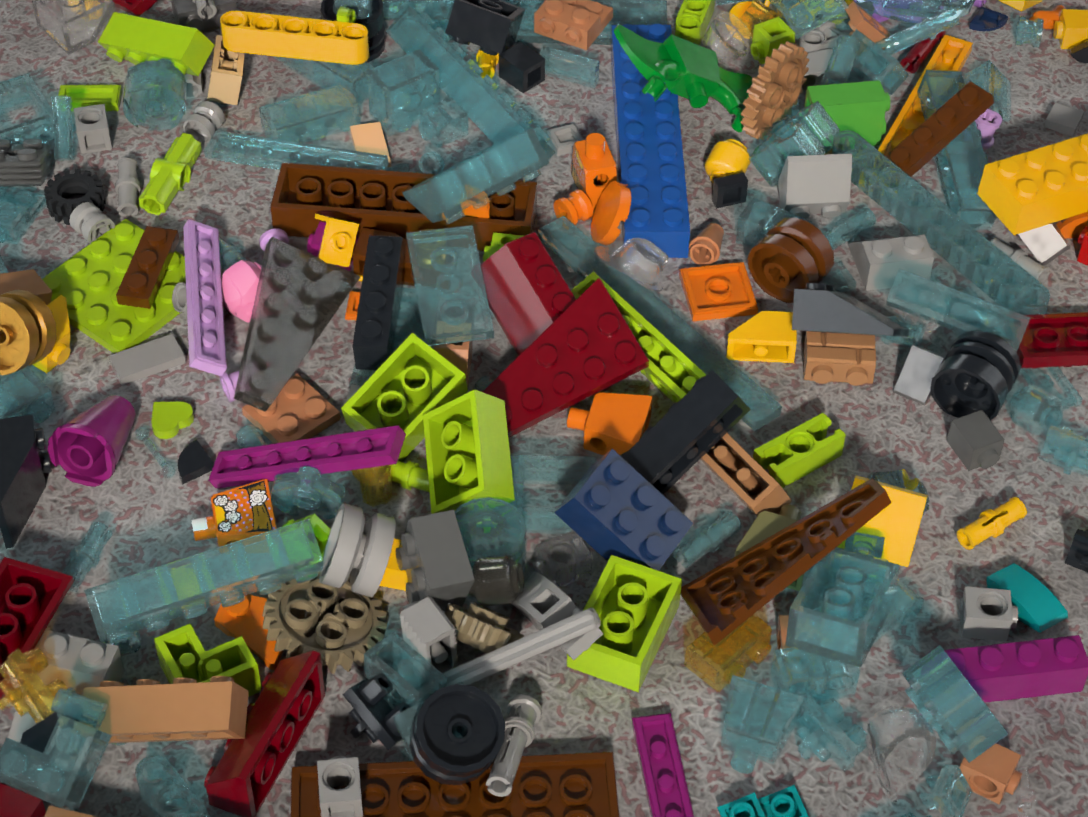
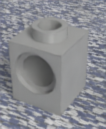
(92, 128)
(987, 613)
(340, 802)

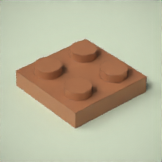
(295, 414)

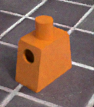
(613, 421)

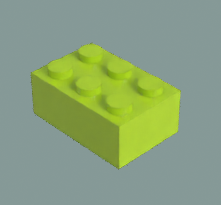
(404, 390)
(468, 451)
(635, 616)

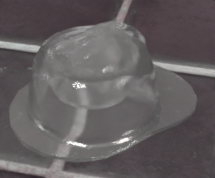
(728, 38)
(638, 260)

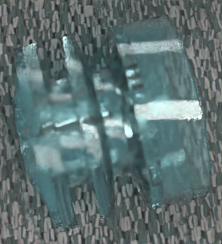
(491, 529)

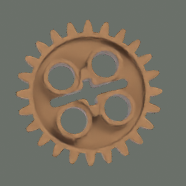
(774, 89)

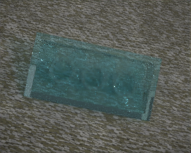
(479, 177)

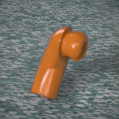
(1049, 16)

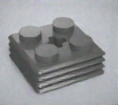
(24, 163)

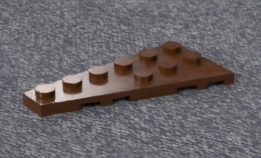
(754, 577)

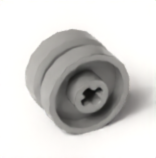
(357, 550)

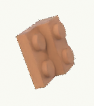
(572, 21)

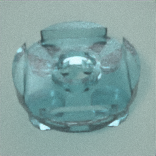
(307, 492)

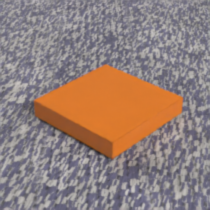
(718, 291)

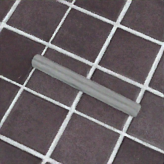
(524, 648)

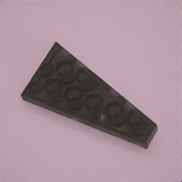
(289, 312)

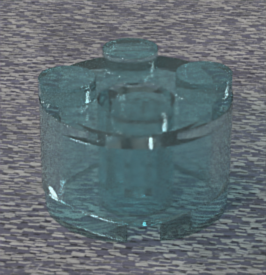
(155, 95)

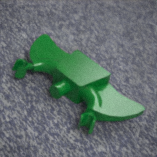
(687, 72)

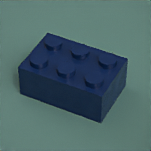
(623, 514)

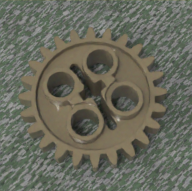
(340, 635)

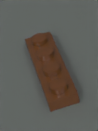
(941, 128)

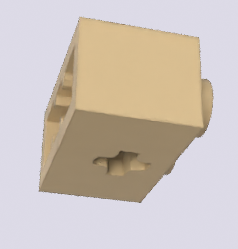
(225, 74)

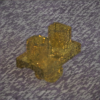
(24, 686)

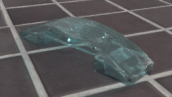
(914, 10)

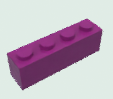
(1024, 668)

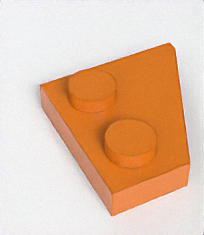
(246, 621)

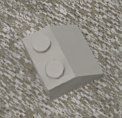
(816, 184)
(882, 258)

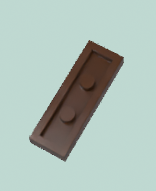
(147, 267)

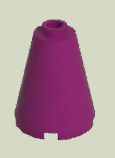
(93, 441)

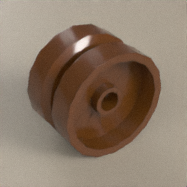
(789, 258)

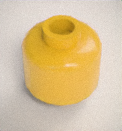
(727, 159)

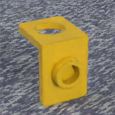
(337, 240)

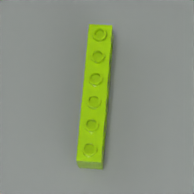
(668, 367)

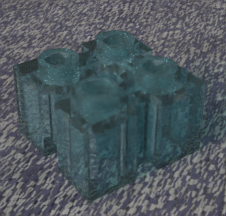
(803, 134)
(952, 705)

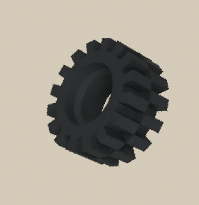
(70, 185)

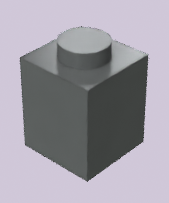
(975, 440)

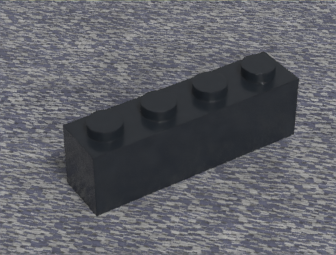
(378, 302)
(686, 432)

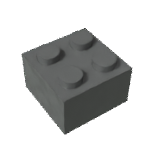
(435, 560)

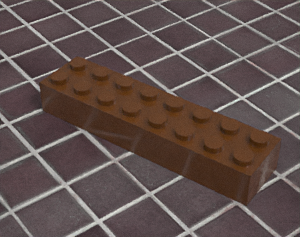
(377, 203)

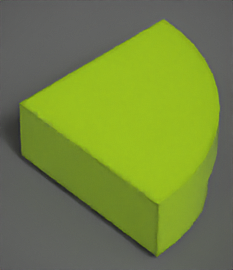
(346, 15)

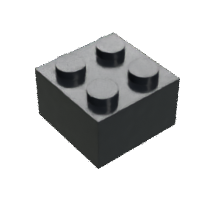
(485, 24)

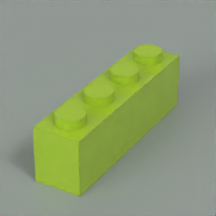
(147, 39)

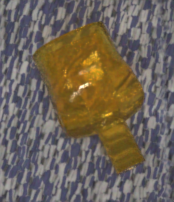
(758, 13)

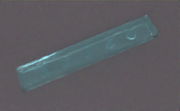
(273, 152)

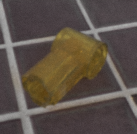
(375, 484)

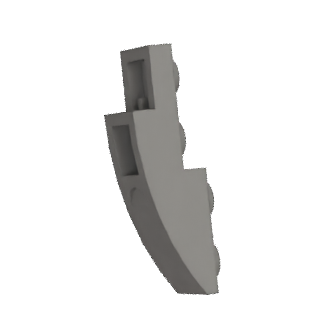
(547, 604)

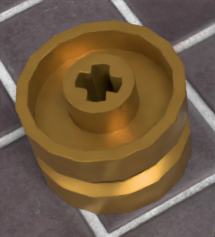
(25, 330)

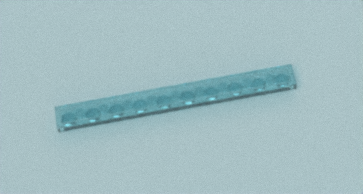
(578, 252)

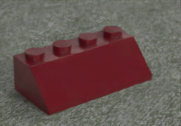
(525, 290)
(27, 604)
(272, 732)

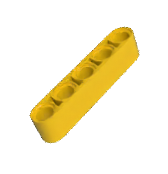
(295, 37)

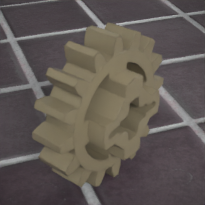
(481, 627)

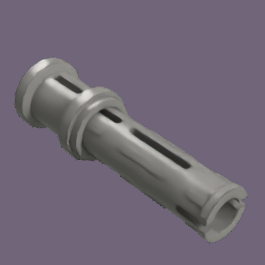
(518, 735)

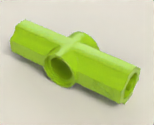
(170, 174)

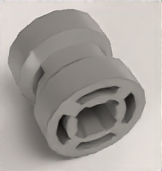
(204, 121)
(90, 222)

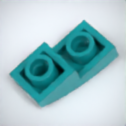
(1035, 602)
(778, 804)

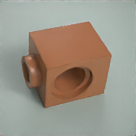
(993, 773)

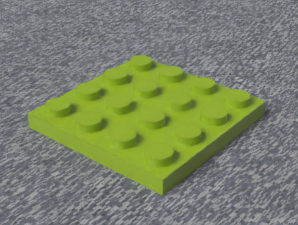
(91, 286)

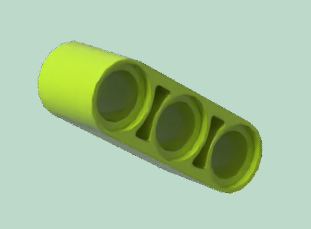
(694, 19)

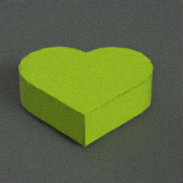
(170, 417)

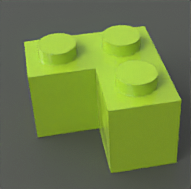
(185, 657)

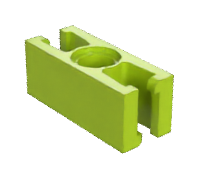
(800, 451)

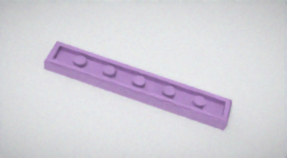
(204, 298)

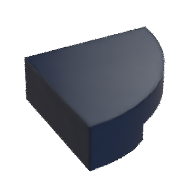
(988, 19)

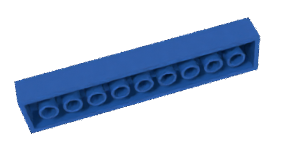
(649, 152)

